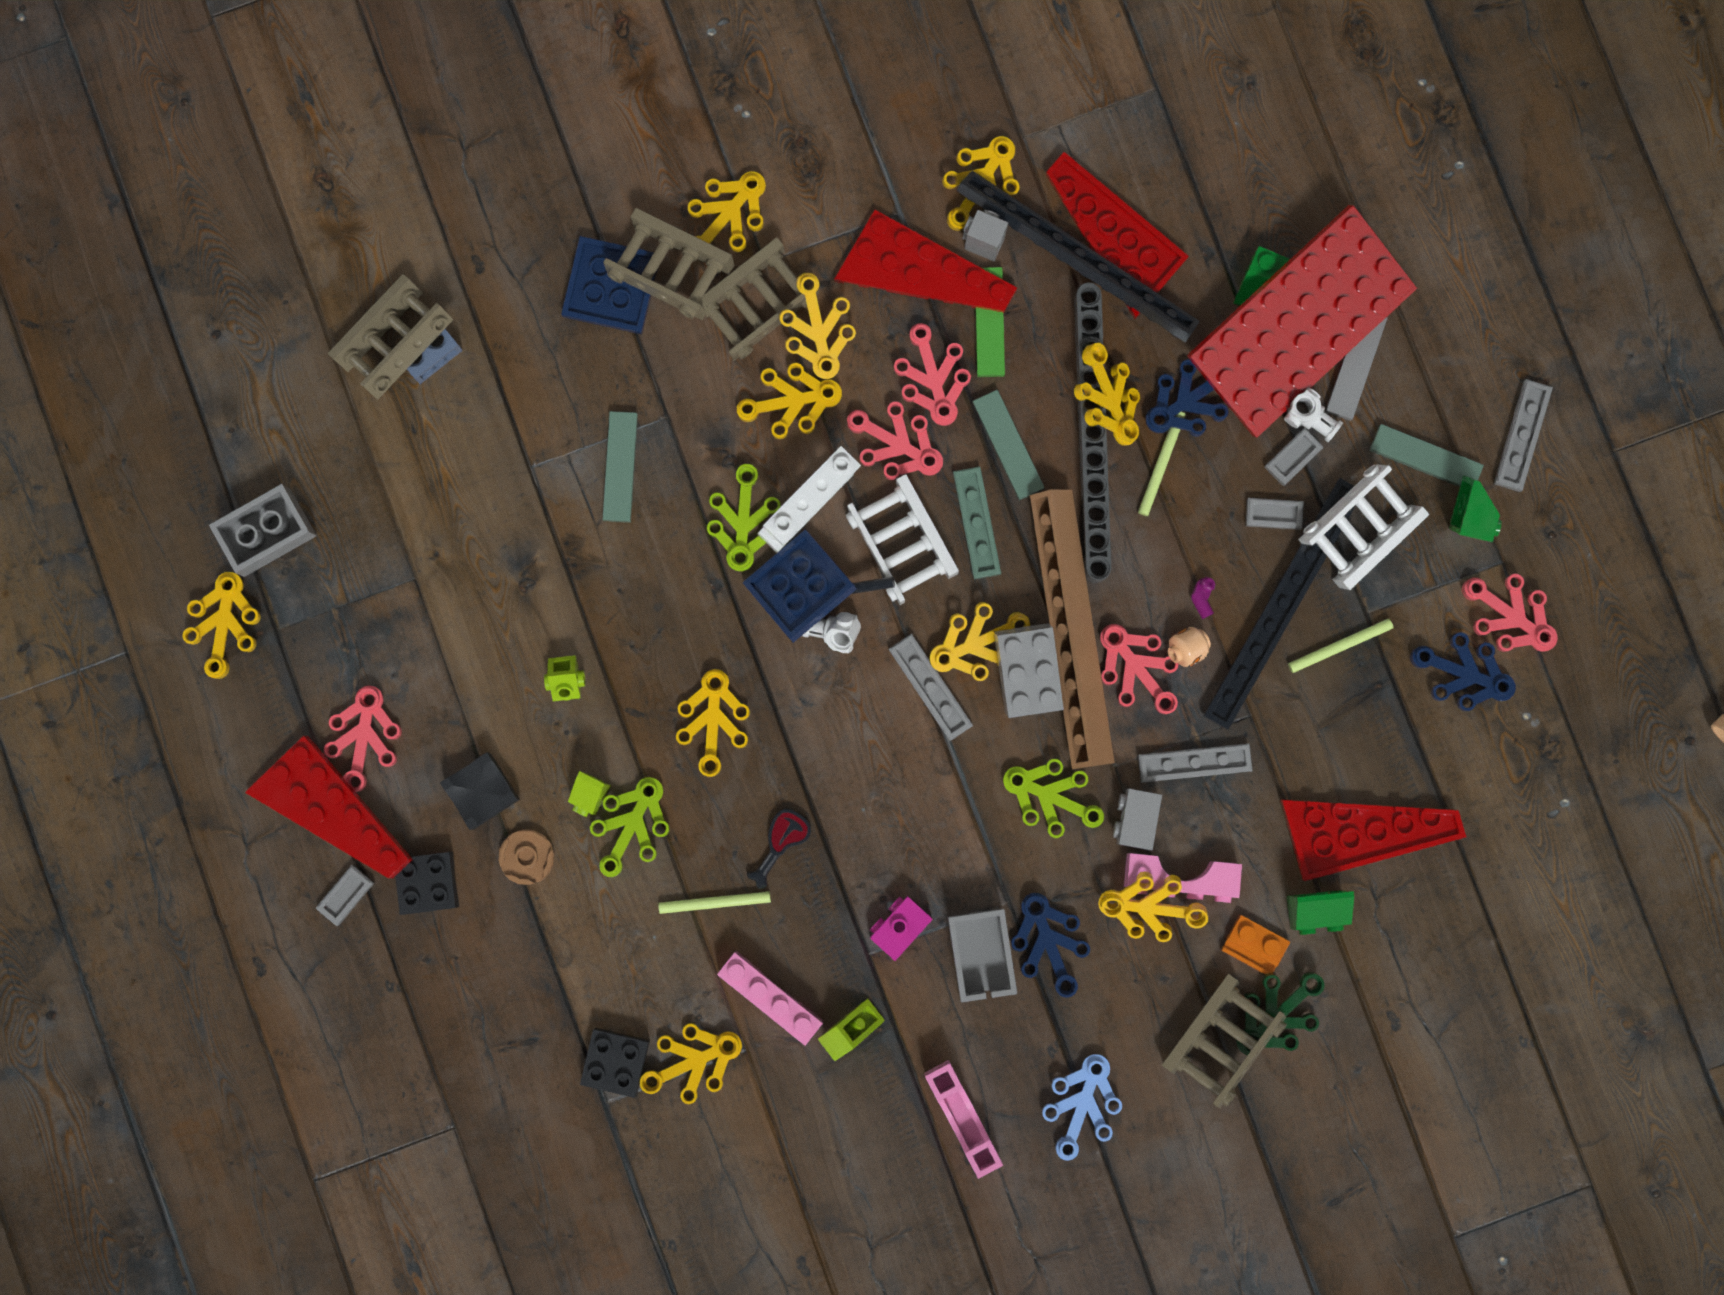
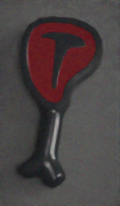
(785, 831)

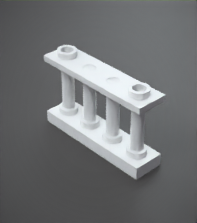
(808, 499)
(1388, 535)
(929, 541)

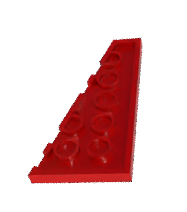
(1114, 227)
(911, 265)
(319, 799)
(1352, 835)

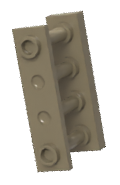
(669, 237)
(751, 273)
(376, 323)
(1196, 1038)

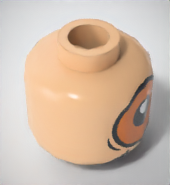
(1189, 646)

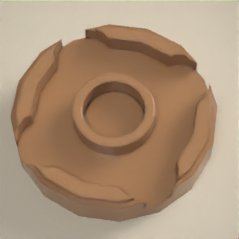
(526, 857)

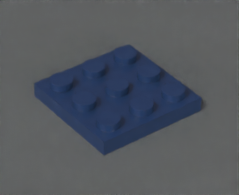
(599, 299)
(799, 586)

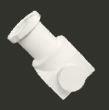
(1315, 418)
(837, 631)

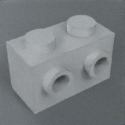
(985, 234)
(1137, 819)

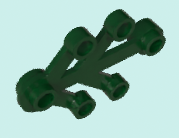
(1286, 1007)

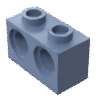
(435, 358)

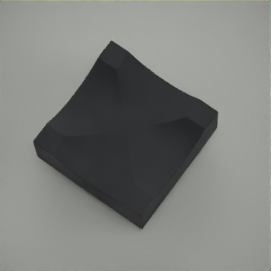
(480, 791)
(427, 884)
(614, 1062)

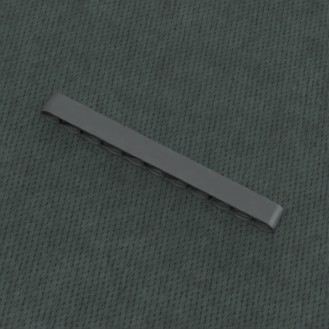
(1089, 446)

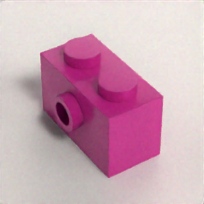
(900, 927)

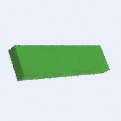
(990, 338)

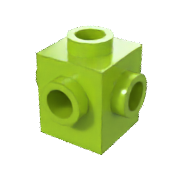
(564, 678)

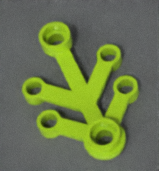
(742, 523)
(1048, 796)
(633, 823)

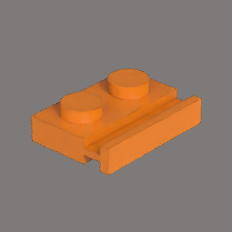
(1255, 945)

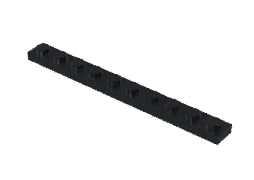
(1078, 256)
(1273, 620)

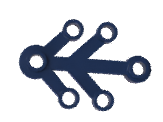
(1185, 401)
(1468, 673)
(1047, 940)

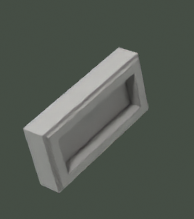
(1293, 457)
(1274, 513)
(345, 895)

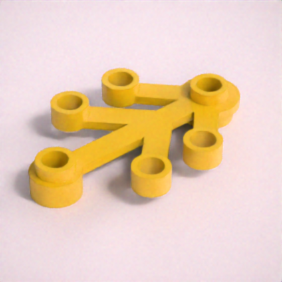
(995, 160)
(730, 209)
(819, 330)
(793, 400)
(1122, 424)
(222, 621)
(973, 643)
(712, 717)
(1149, 907)
(695, 1060)

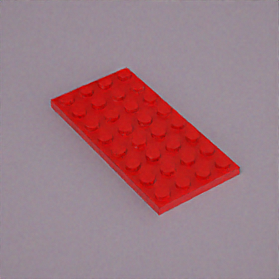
(1302, 321)

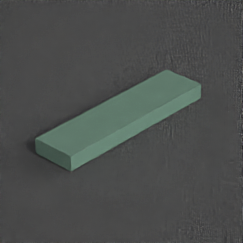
(1008, 445)
(1423, 456)
(620, 467)
(977, 523)

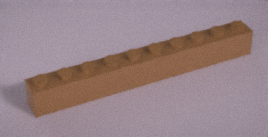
(1072, 628)

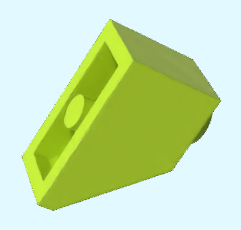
(588, 794)
(851, 1030)

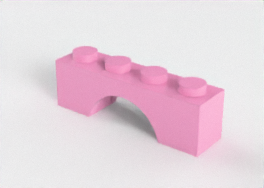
(1218, 878)
(770, 998)
(963, 1119)

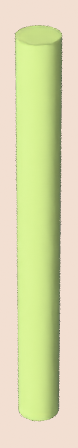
(1159, 469)
(1340, 645)
(714, 902)

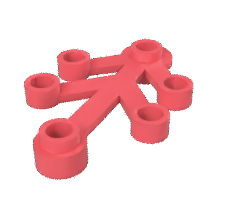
(933, 379)
(898, 444)
(1514, 616)
(1136, 666)
(363, 734)

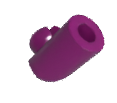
(1201, 594)

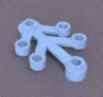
(1083, 1102)

